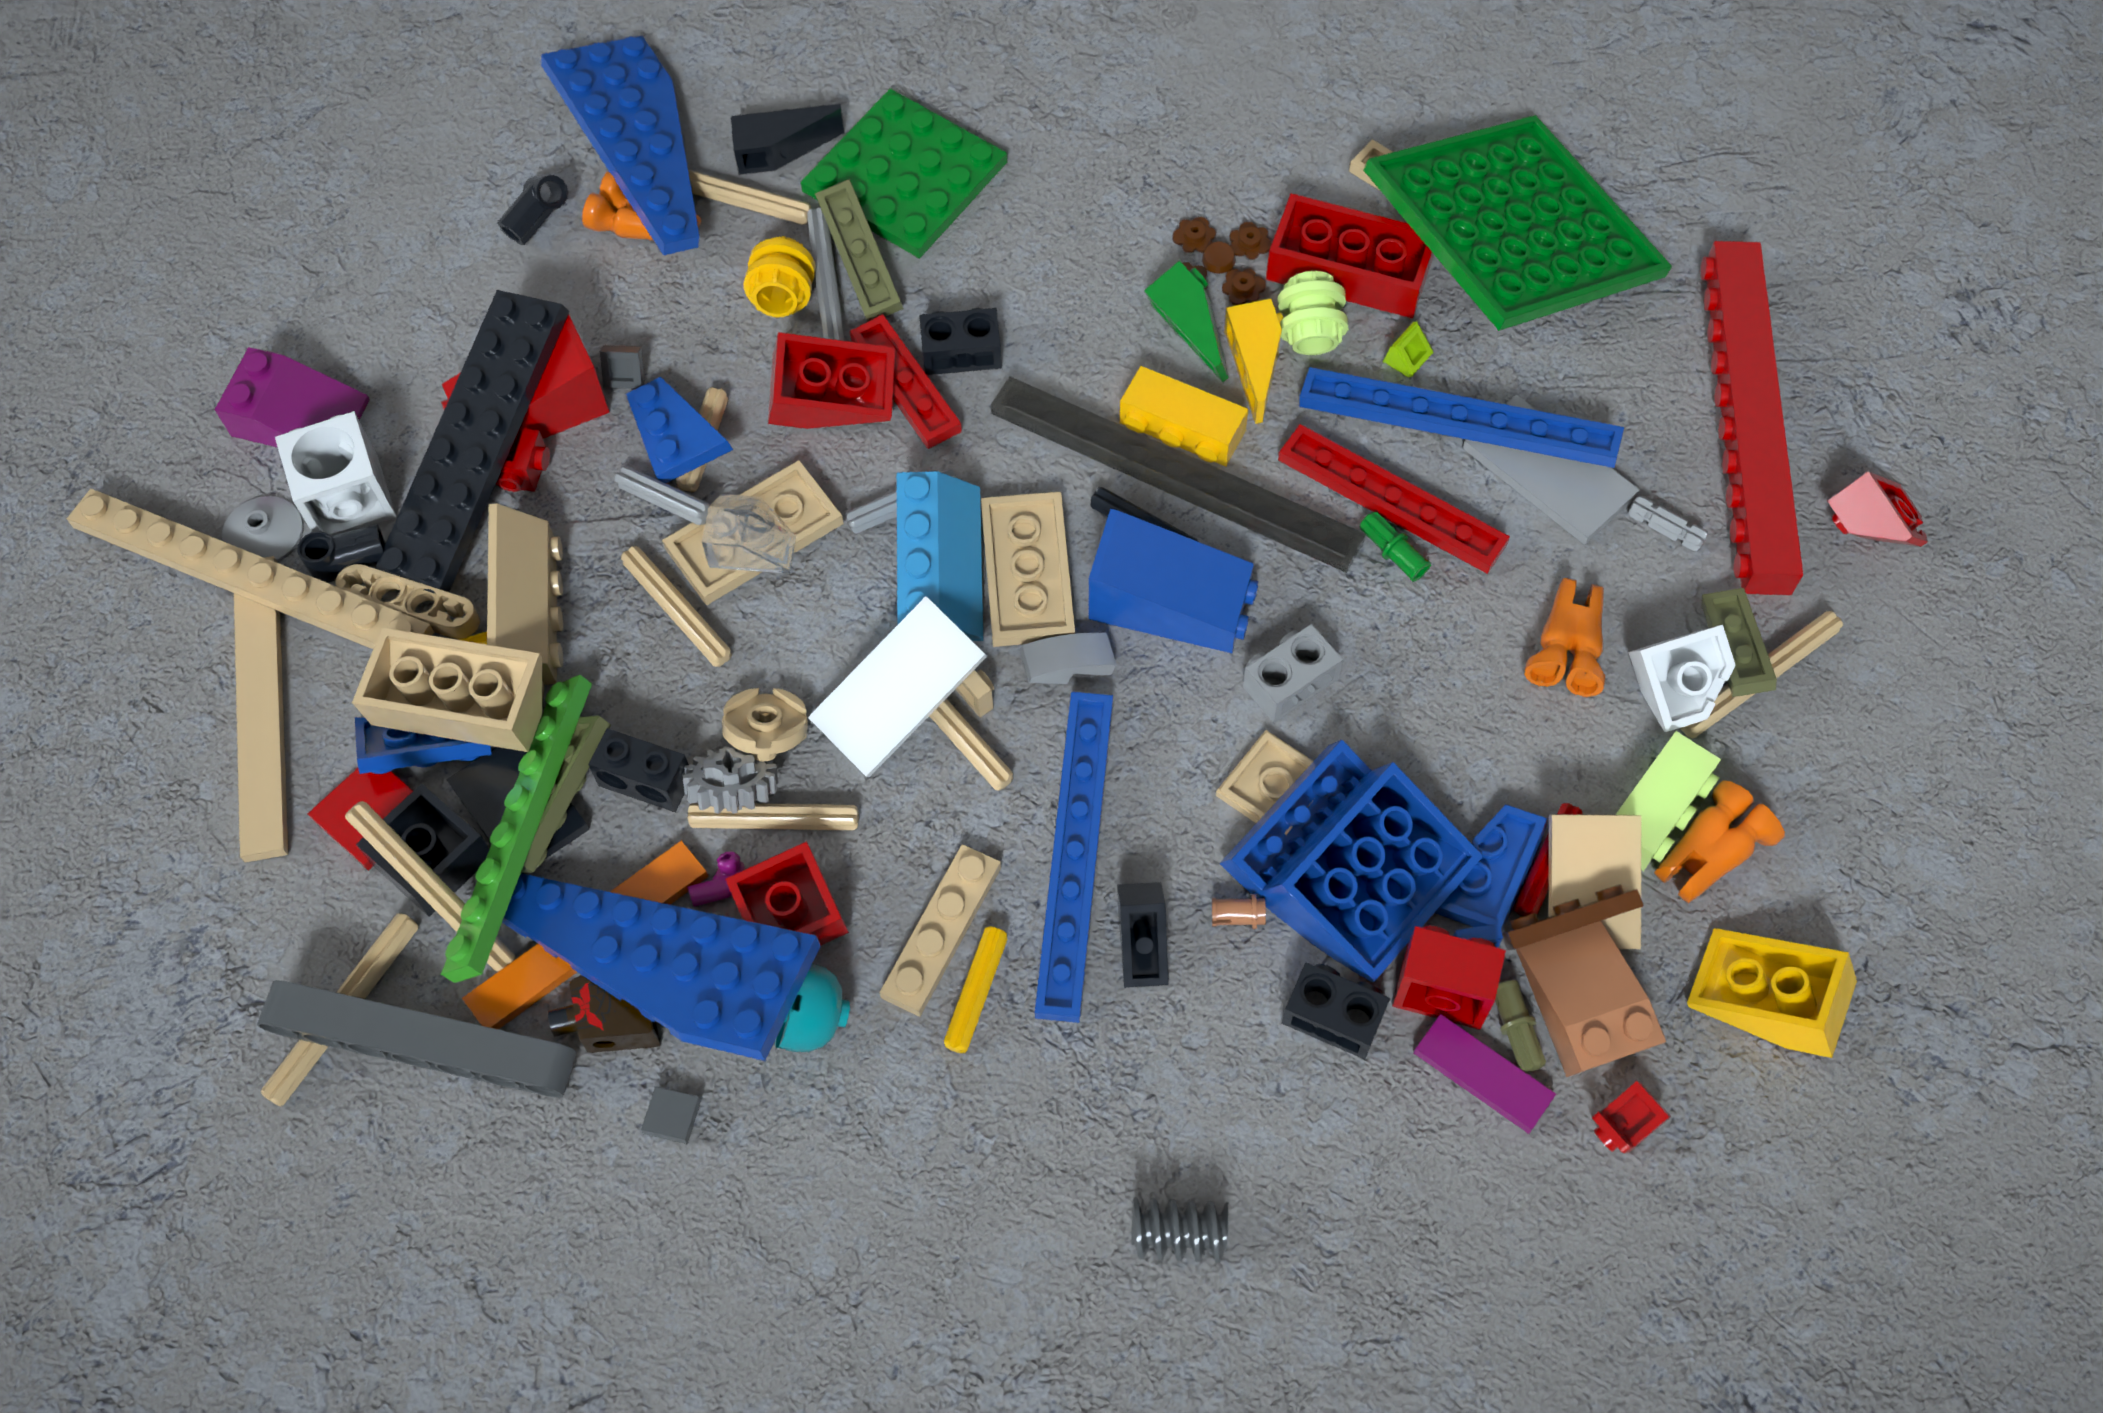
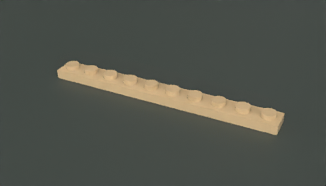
(238, 570)

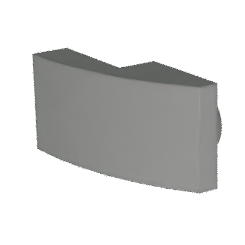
(1059, 657)

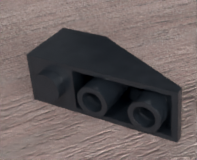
(778, 137)

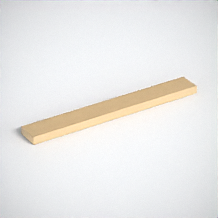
(260, 731)

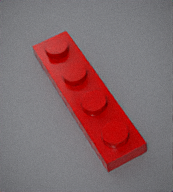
(911, 386)

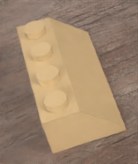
(524, 586)
(452, 689)

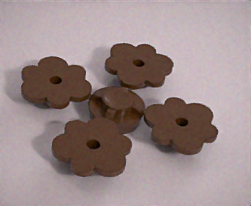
(1221, 258)

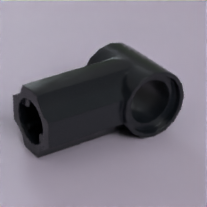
(530, 209)
(340, 551)

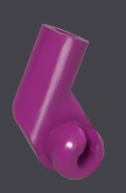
(717, 888)

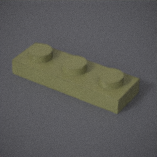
(1753, 667)

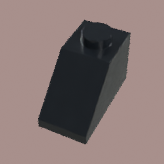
(1143, 934)

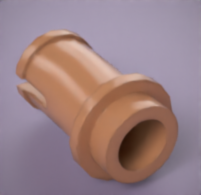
(1239, 911)

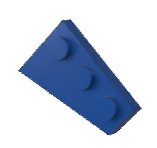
(673, 431)
(387, 749)
(1495, 881)

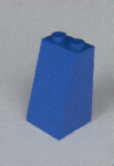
(1169, 585)

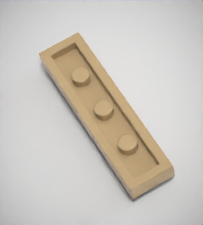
(940, 930)

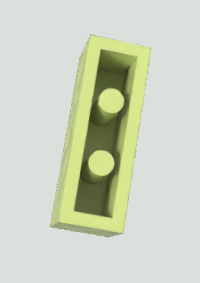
(1667, 792)

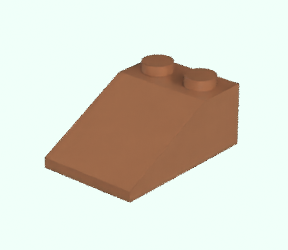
(1589, 998)

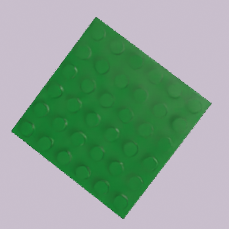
(1516, 221)

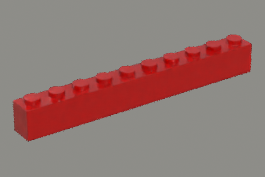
(1751, 420)

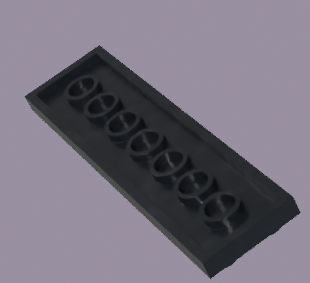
(472, 440)

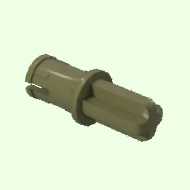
(1519, 1026)

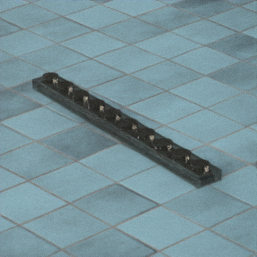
(1179, 474)

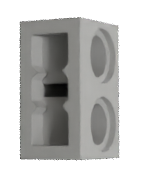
(1298, 678)

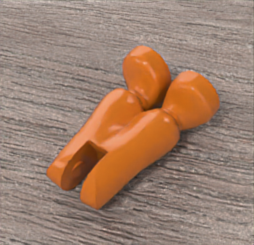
(613, 212)
(1573, 630)
(1712, 848)

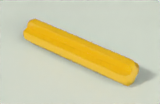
(975, 990)

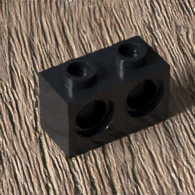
(967, 341)
(639, 769)
(1330, 1020)

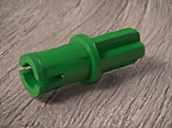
(1395, 546)

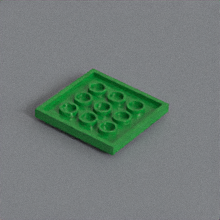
(908, 171)

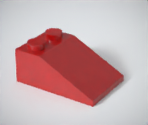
(829, 382)

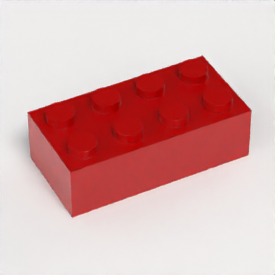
(1367, 254)

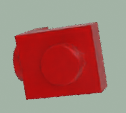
(528, 463)
(1629, 1119)

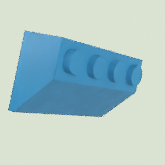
(940, 548)

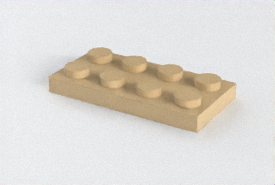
(792, 497)
(1027, 568)

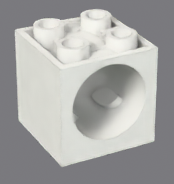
(342, 501)

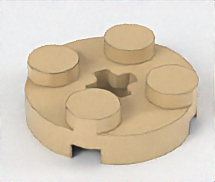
(784, 726)

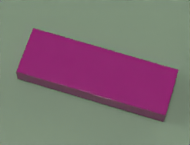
(1484, 1073)

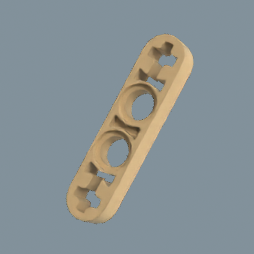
(410, 597)

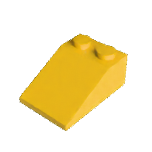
(1776, 989)

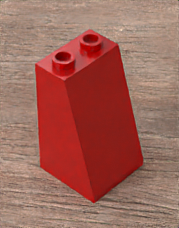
(566, 392)

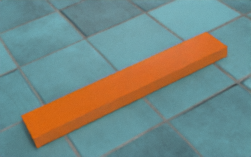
(539, 973)

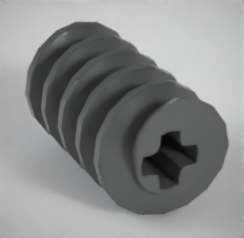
(1179, 1229)

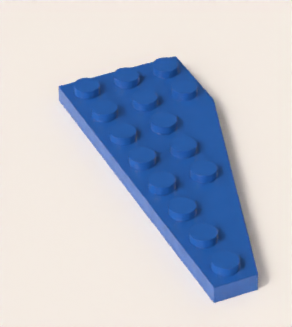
(634, 125)
(688, 969)

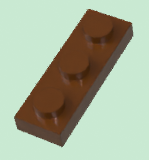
(1571, 916)

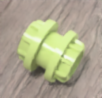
(1313, 313)

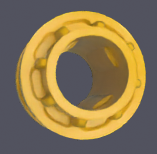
(779, 276)

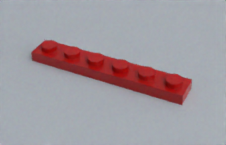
(1394, 498)

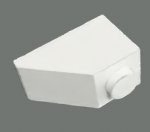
(1684, 675)

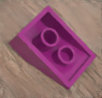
(278, 395)

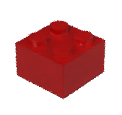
(788, 895)
(1449, 976)

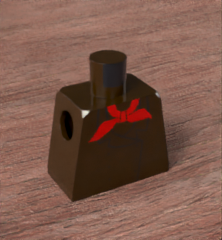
(602, 1020)

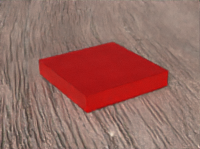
(379, 791)

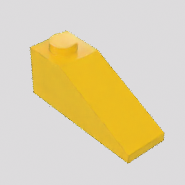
(1254, 341)

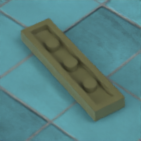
(859, 250)
(568, 782)

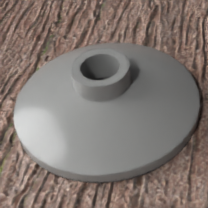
(276, 536)

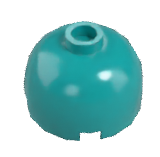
(814, 1013)

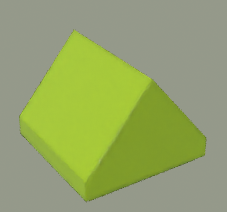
(1409, 351)

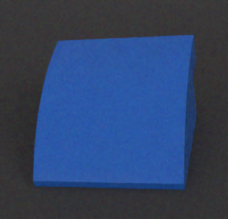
(1356, 863)

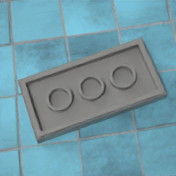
(1568, 491)

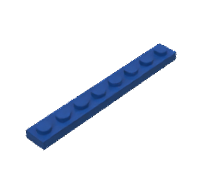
(1462, 417)
(1074, 859)

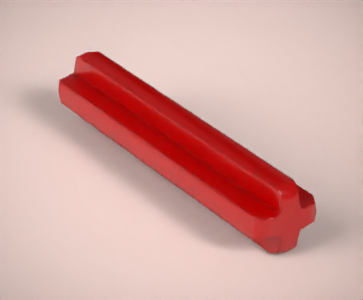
(1537, 883)

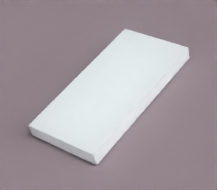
(897, 687)

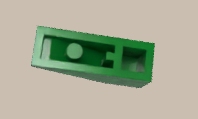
(1185, 306)

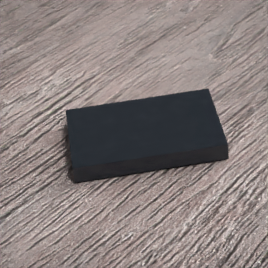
(485, 786)

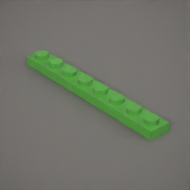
(515, 833)

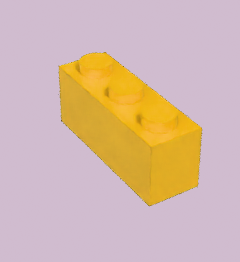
(1183, 416)

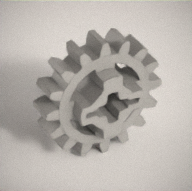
(729, 780)

